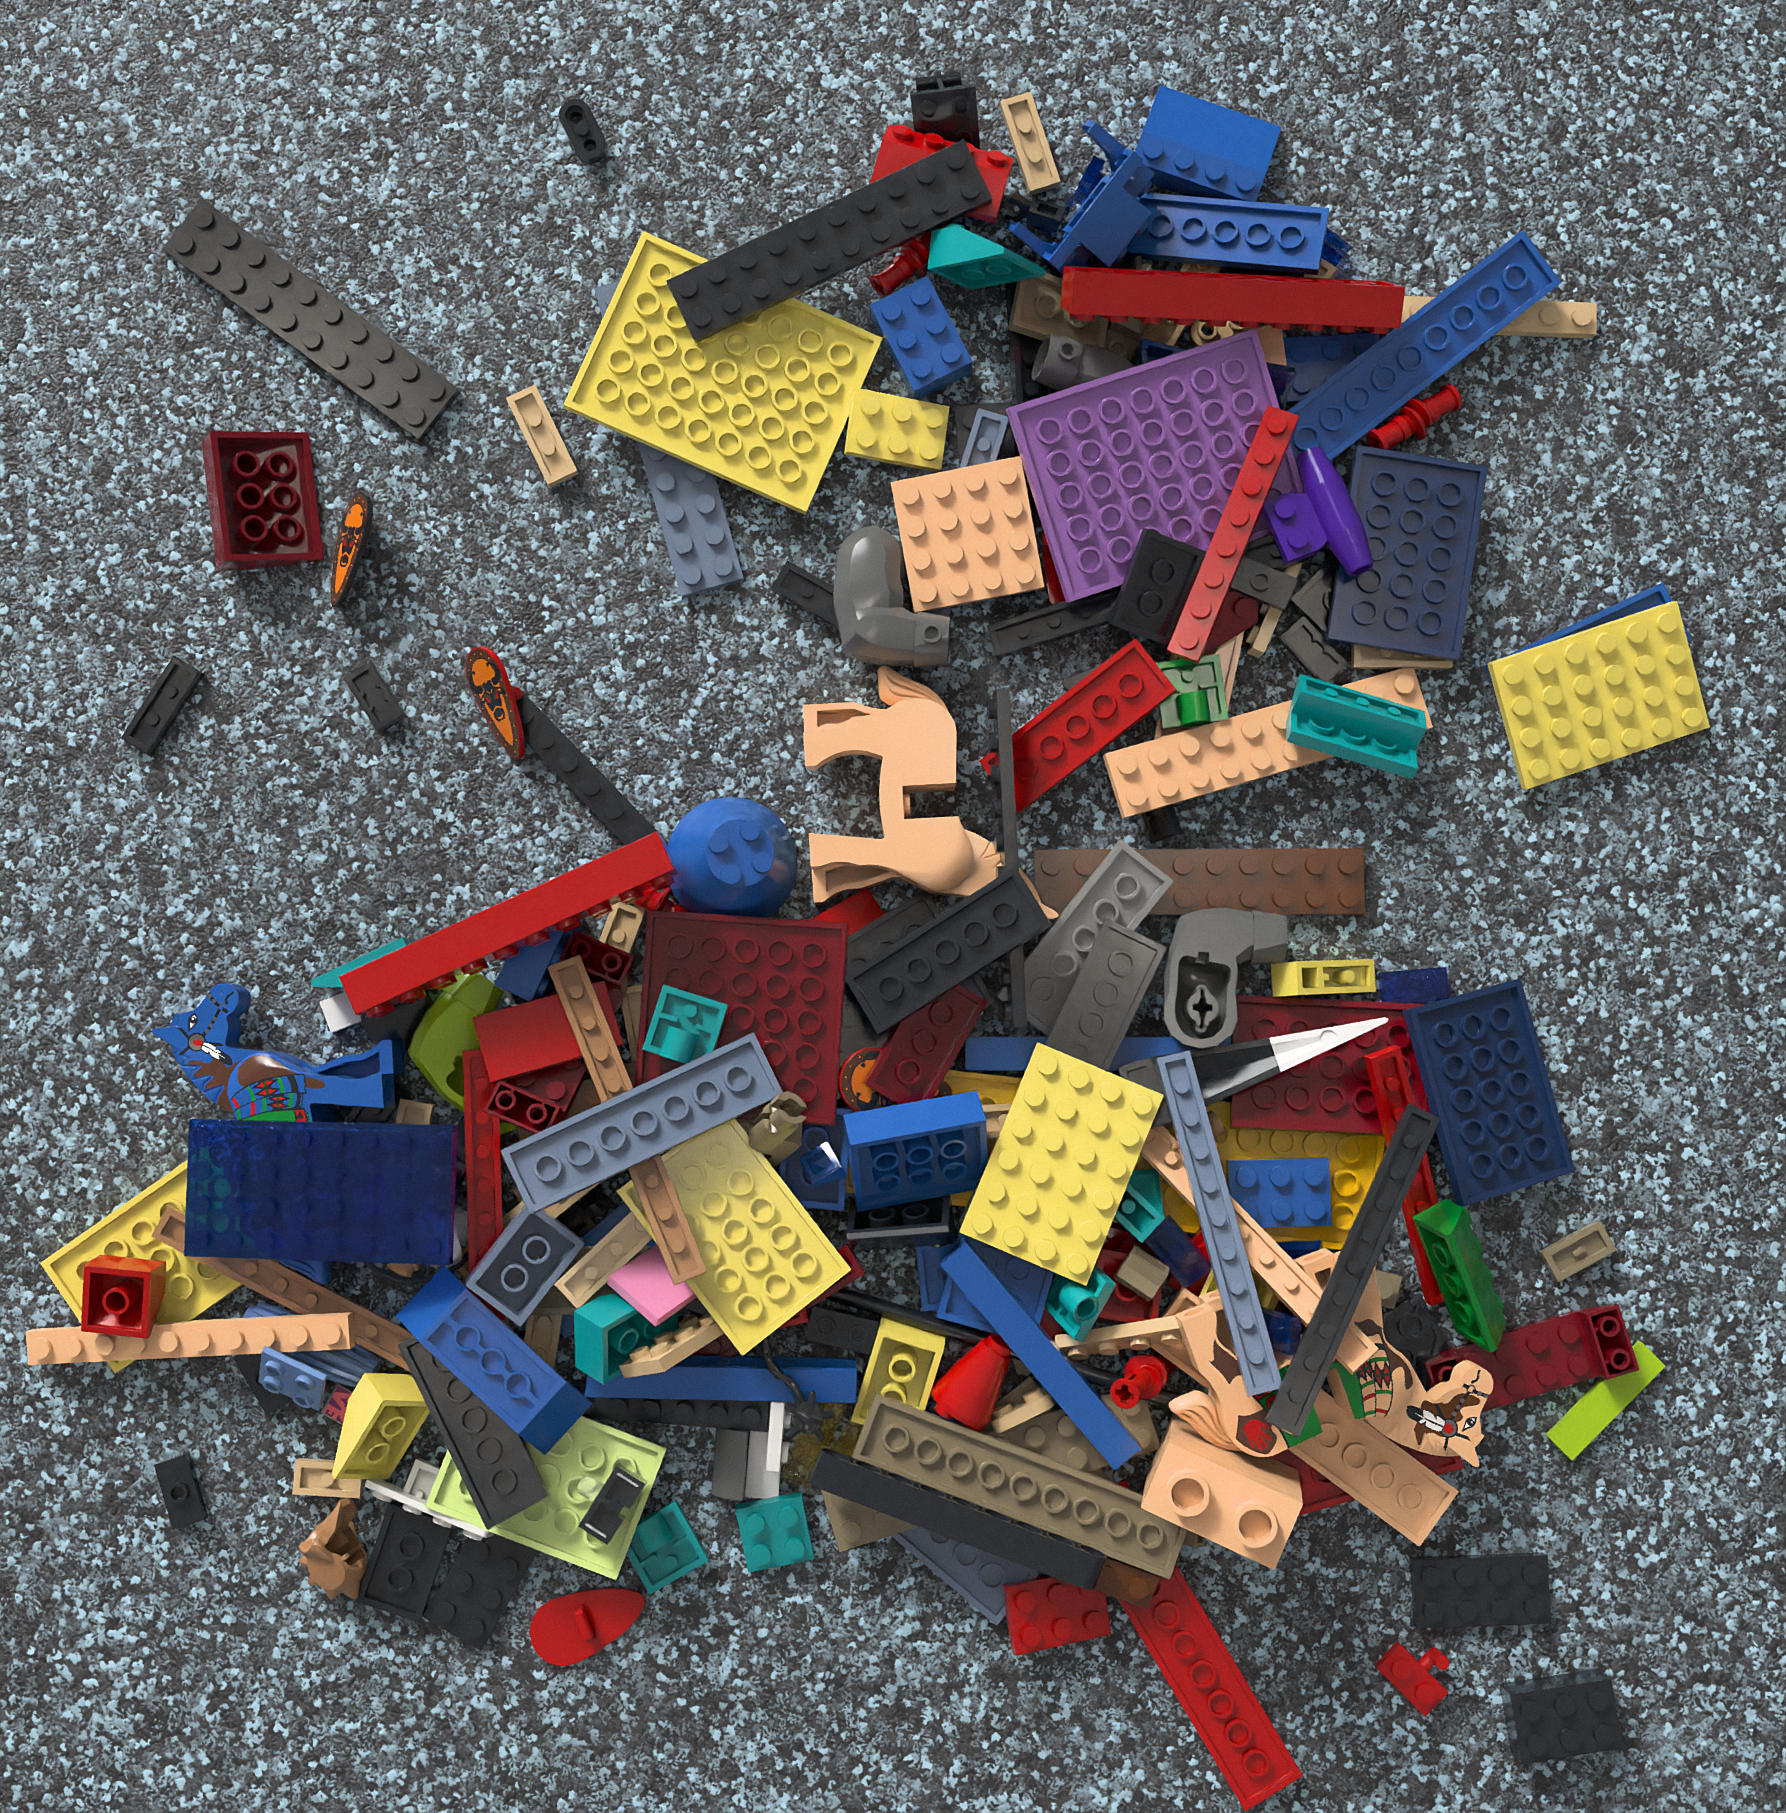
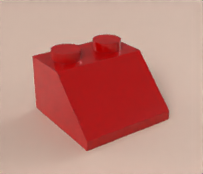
(122, 1295)
(1124, 1304)

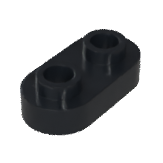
(584, 132)

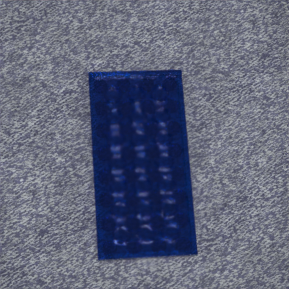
(321, 1191)

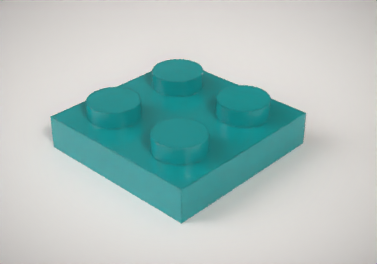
(774, 1531)

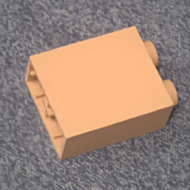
(1223, 1494)

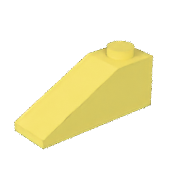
(1323, 977)

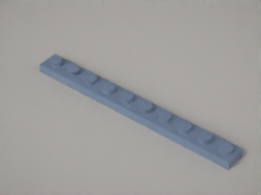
(1219, 1224)

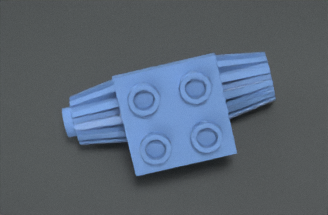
(305, 1373)

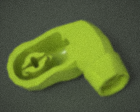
(450, 1029)

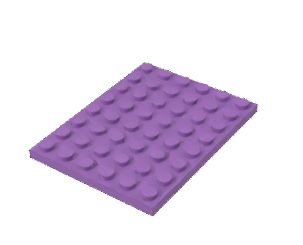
(1145, 453)

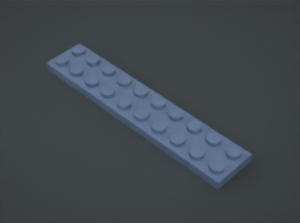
(688, 513)

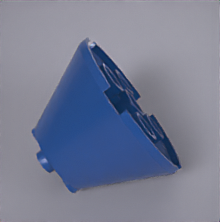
(732, 859)

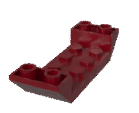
(546, 1096)
(1547, 1355)

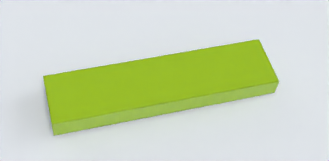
(1603, 1404)

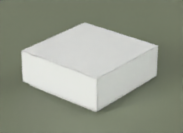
(339, 1013)

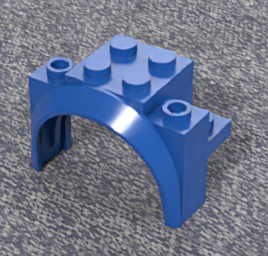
(1106, 217)

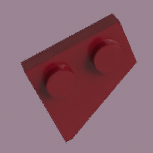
(1235, 617)

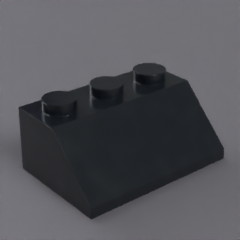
(902, 1225)

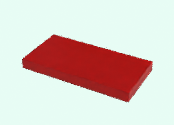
(533, 1036)

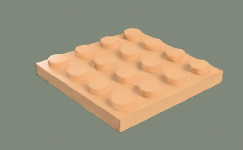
(967, 535)

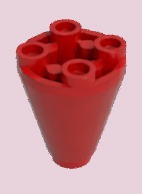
(973, 1383)

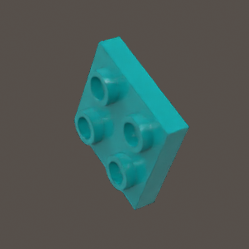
(684, 1025)
(1079, 1305)
(665, 1547)

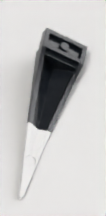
(1241, 1065)

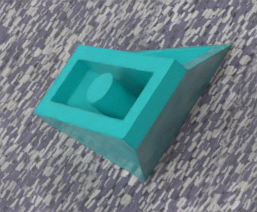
(1141, 1204)

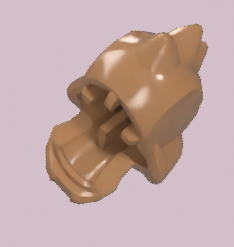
(335, 1553)

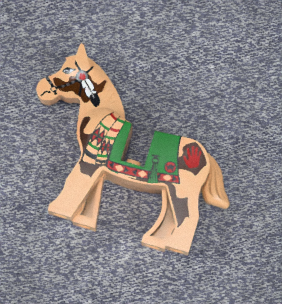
(1380, 1391)

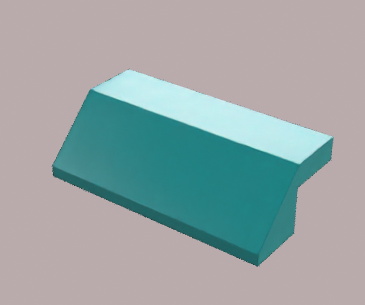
(1355, 726)

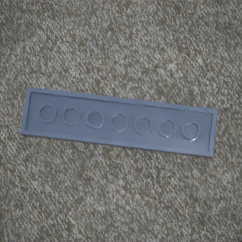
(641, 1123)

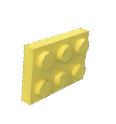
(896, 430)

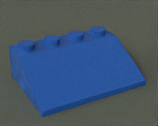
(1205, 148)
(916, 1150)

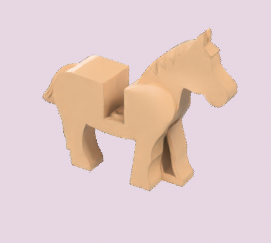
(918, 756)

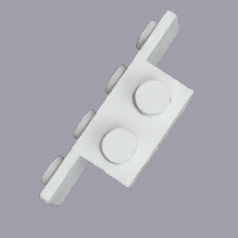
(766, 1454)
(416, 1495)

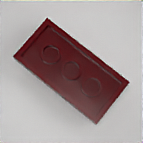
(924, 1048)

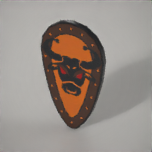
(351, 546)

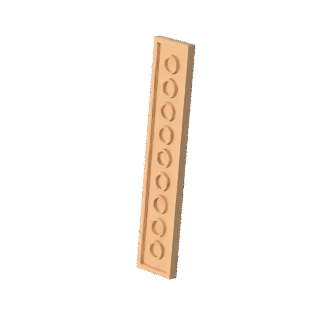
(1230, 751)
(1353, 1455)

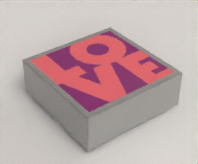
(337, 1403)

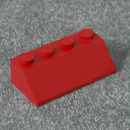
(904, 147)

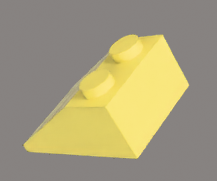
(900, 1366)
(378, 1426)

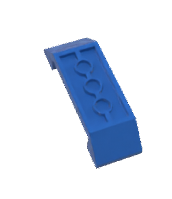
(493, 1361)

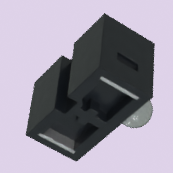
(608, 1501)

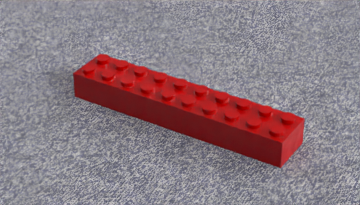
(1233, 298)
(510, 925)

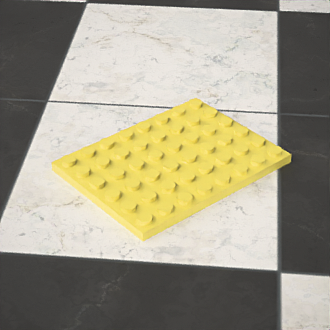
(742, 404)

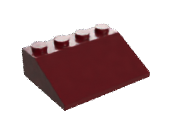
(261, 499)

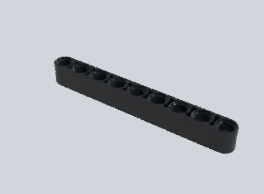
(957, 1518)

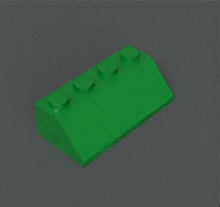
(1461, 1273)

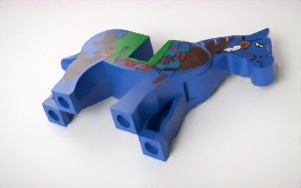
(275, 1083)

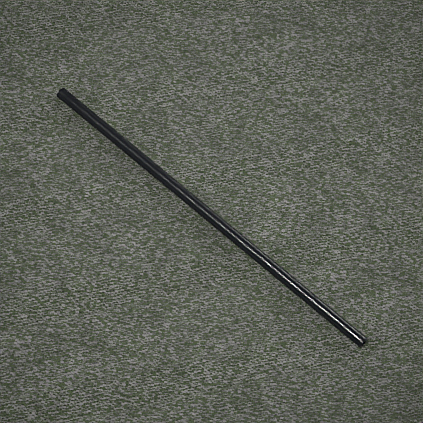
(966, 1334)

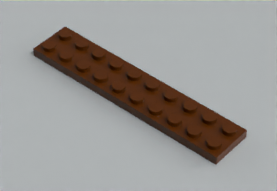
(1240, 879)

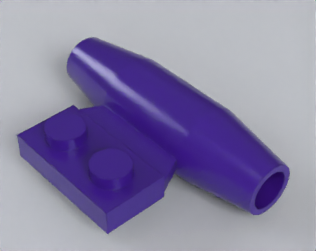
(1319, 516)

